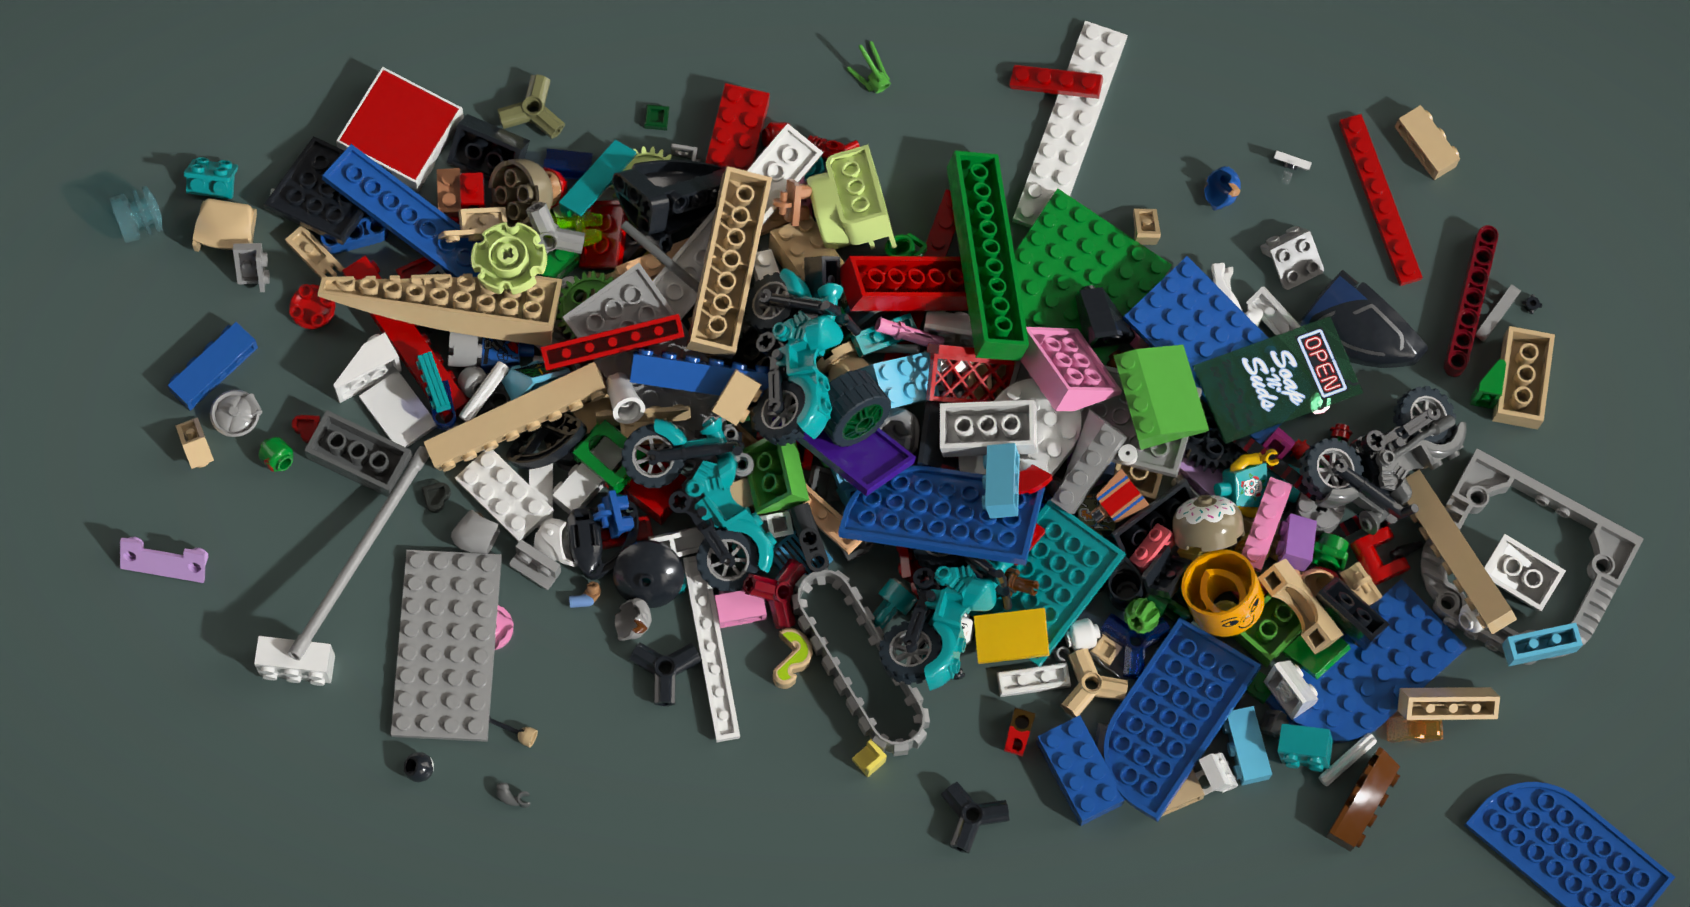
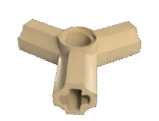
(1081, 696)

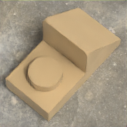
(1146, 226)

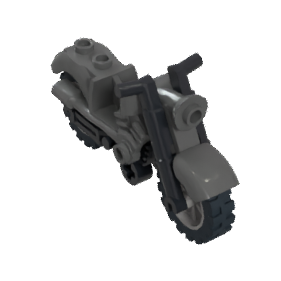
(1378, 473)

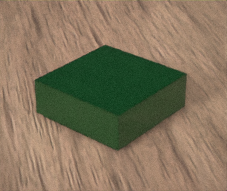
(656, 117)

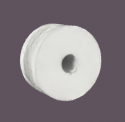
(1128, 459)

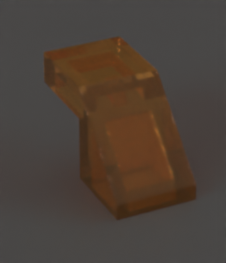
(1419, 730)

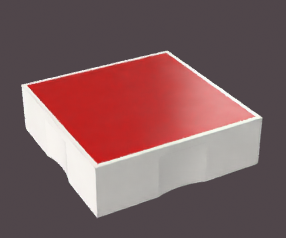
(401, 127)

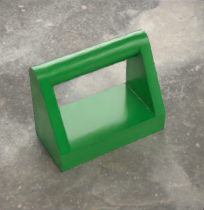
(1490, 387)

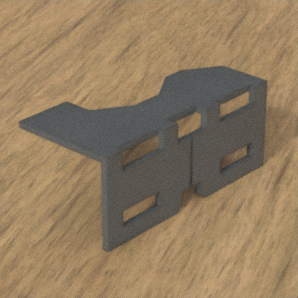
(1115, 671)

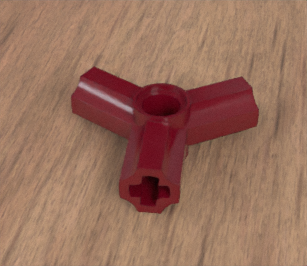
(783, 584)

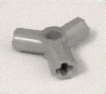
(544, 225)

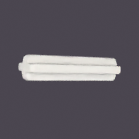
(484, 391)
(1347, 759)

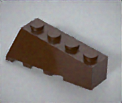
(1363, 801)

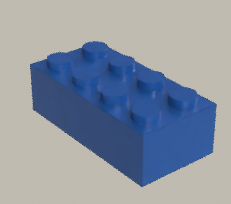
(1080, 770)

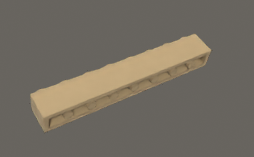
(516, 417)
(1458, 556)

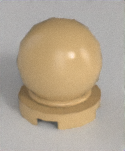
(842, 361)

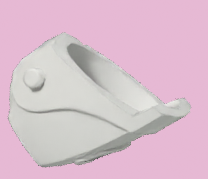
(553, 541)

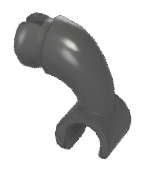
(506, 797)

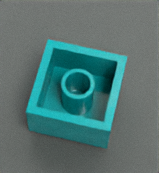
(1305, 747)

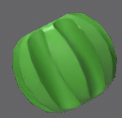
(1141, 615)

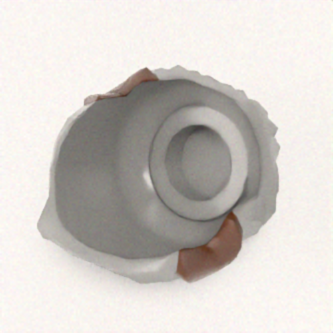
(632, 619)

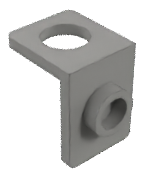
(692, 152)

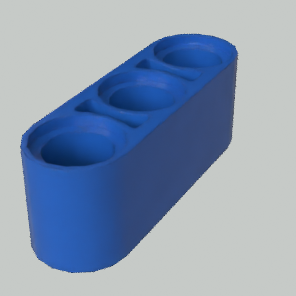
(366, 238)

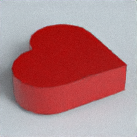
(305, 426)

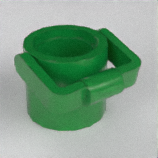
(906, 246)
(1330, 552)

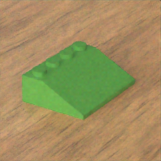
(1160, 394)

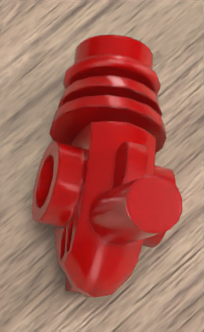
(831, 147)

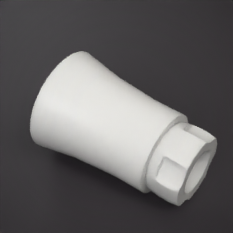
(625, 402)

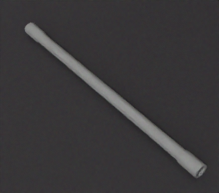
(304, 639)

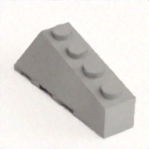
(1092, 455)

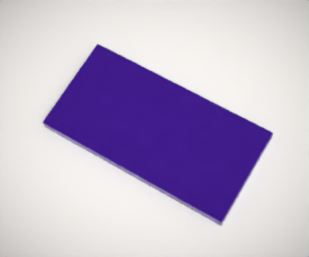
(862, 464)

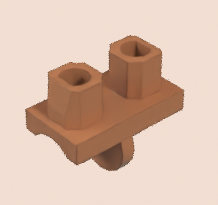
(790, 202)

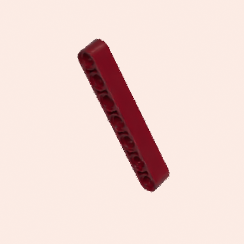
(1467, 310)

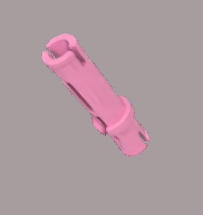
(901, 331)

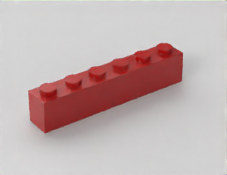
(612, 342)

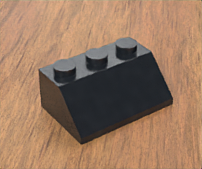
(483, 146)
(929, 447)
(1351, 613)

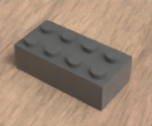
(358, 453)

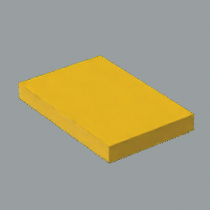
(1011, 635)

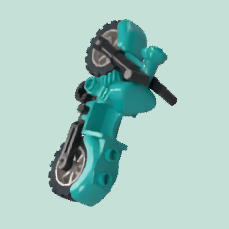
(799, 333)
(706, 495)
(955, 589)

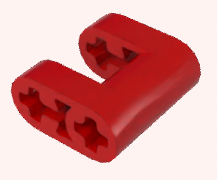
(1368, 557)

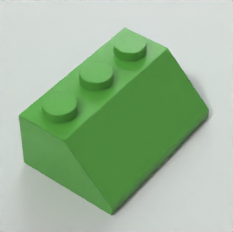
(776, 478)

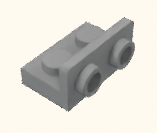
(535, 565)

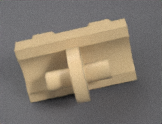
(1360, 583)

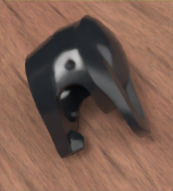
(1125, 584)

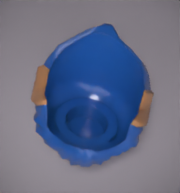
(1222, 187)

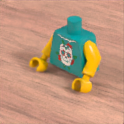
(1246, 481)

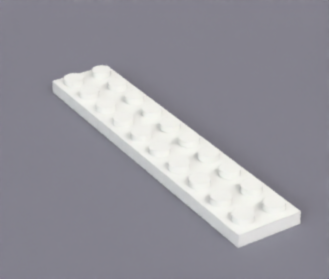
(1070, 124)
(785, 158)

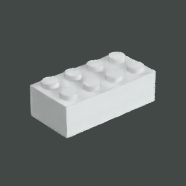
(974, 425)

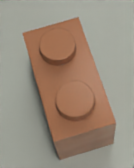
(449, 191)

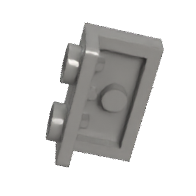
(251, 264)

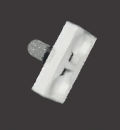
(1292, 163)

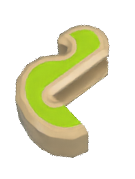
(796, 661)

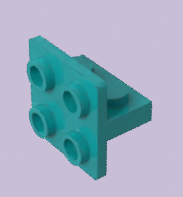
(210, 178)

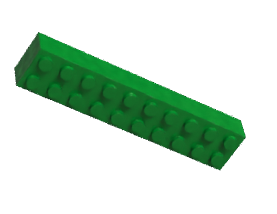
(987, 256)

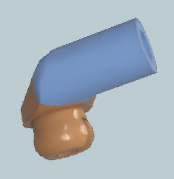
(587, 598)

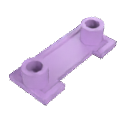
(186, 567)

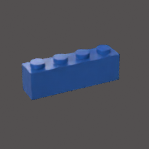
(212, 366)

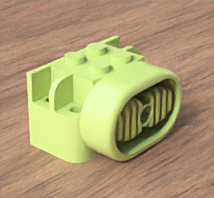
(850, 201)

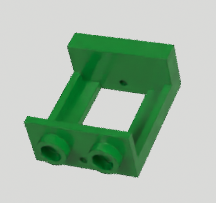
(615, 481)

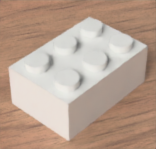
(274, 662)

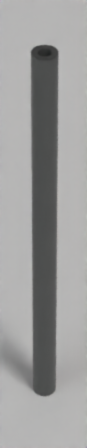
(667, 261)

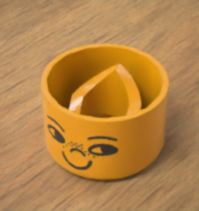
(1219, 573)

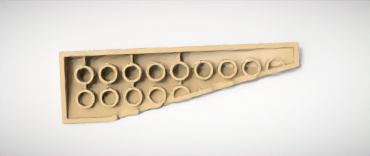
(454, 304)

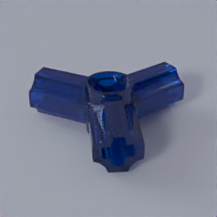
(1133, 655)

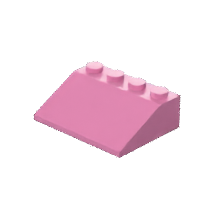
(1067, 369)

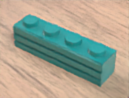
(433, 380)

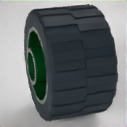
(857, 408)

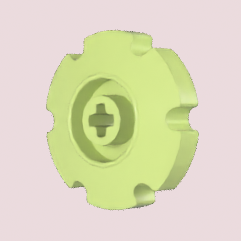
(509, 258)

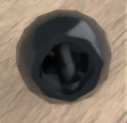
(418, 767)

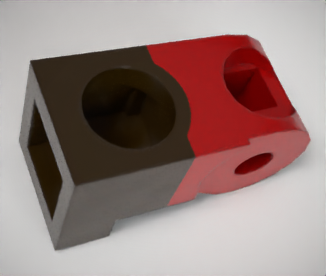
(1019, 731)

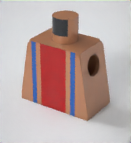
(1118, 499)

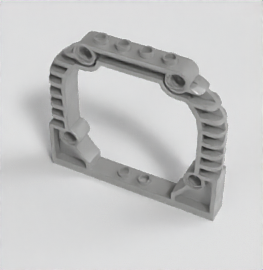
(1487, 477)

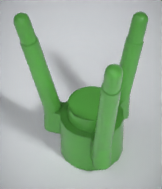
(878, 79)

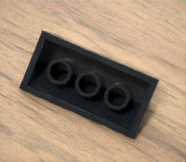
(1160, 511)

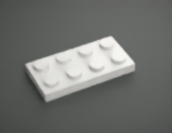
(504, 494)

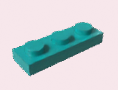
(871, 341)

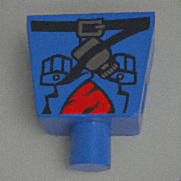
(504, 351)

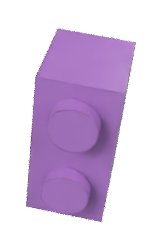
(1296, 541)

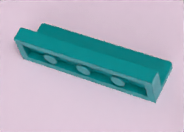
(596, 179)

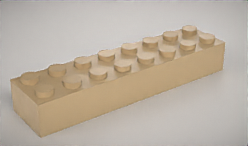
(728, 263)

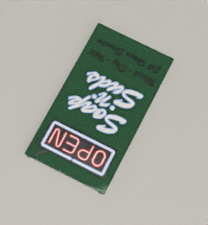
(1277, 379)

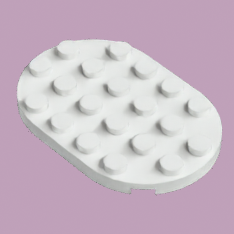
(1055, 429)

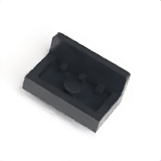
(1165, 573)

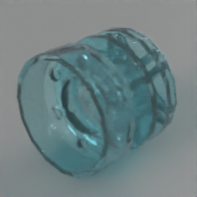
(136, 214)

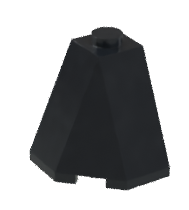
(1101, 319)

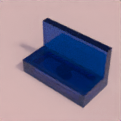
(568, 163)

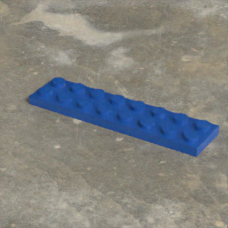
(400, 210)

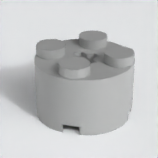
(464, 350)
(1326, 520)

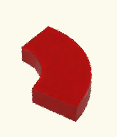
(1033, 479)

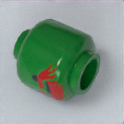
(276, 454)

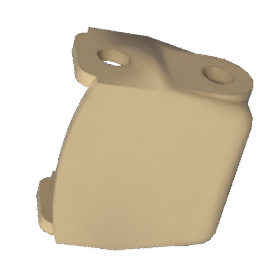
(224, 224)

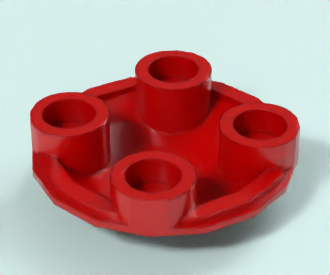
(309, 309)

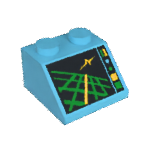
(530, 377)

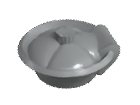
(235, 413)

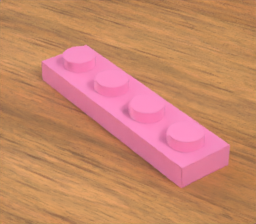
(1266, 522)

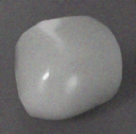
(475, 533)

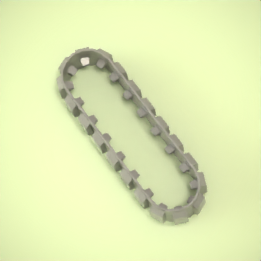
(830, 664)

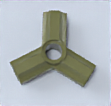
(535, 97)

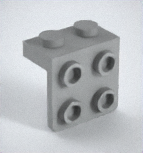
(1294, 256)

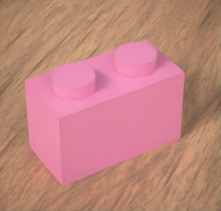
(739, 608)

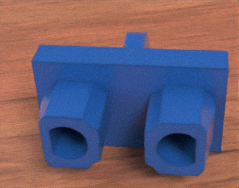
(610, 514)

